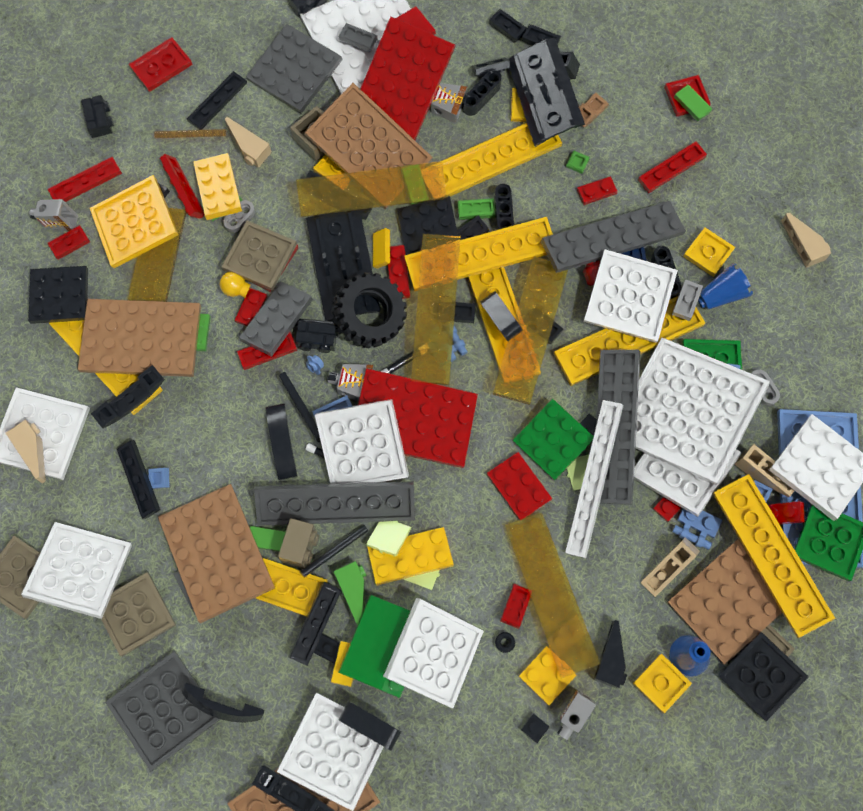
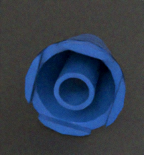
(725, 288)
(690, 655)

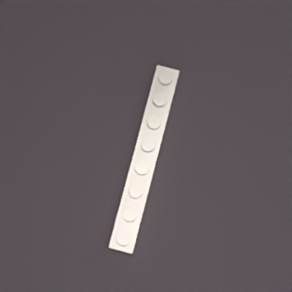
(594, 479)

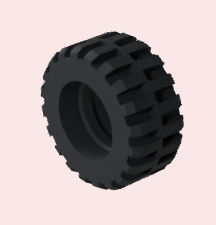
(387, 296)

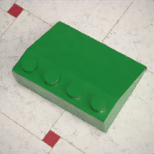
(374, 645)

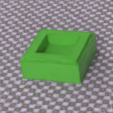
(577, 162)

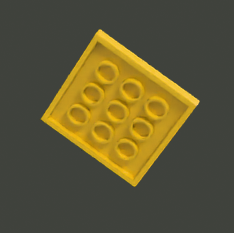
(133, 221)

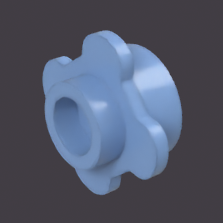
(314, 364)

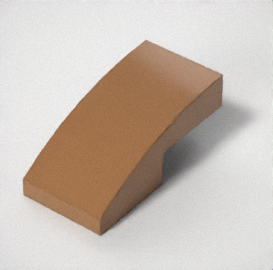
(593, 108)

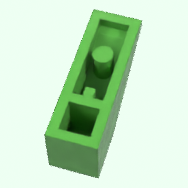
(353, 587)

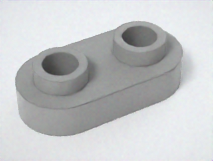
(240, 217)
(771, 390)

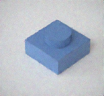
(159, 477)

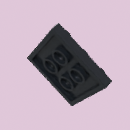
(427, 217)
(58, 294)
(763, 676)

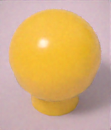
(234, 285)

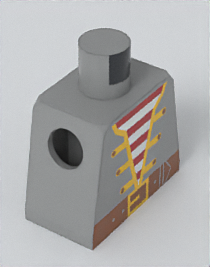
(448, 101)
(54, 214)
(350, 380)
(580, 705)

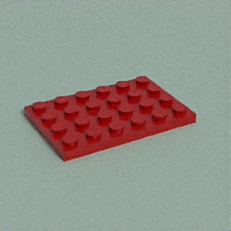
(407, 73)
(430, 417)

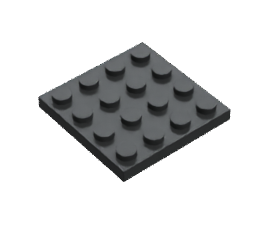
(294, 68)
(158, 714)

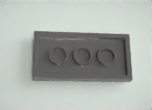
(276, 318)

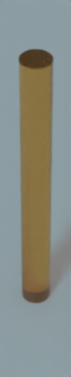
(190, 133)

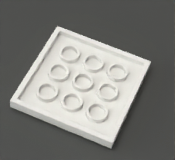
(630, 296)
(59, 427)
(362, 443)
(821, 467)
(676, 484)
(77, 570)
(433, 653)
(330, 755)

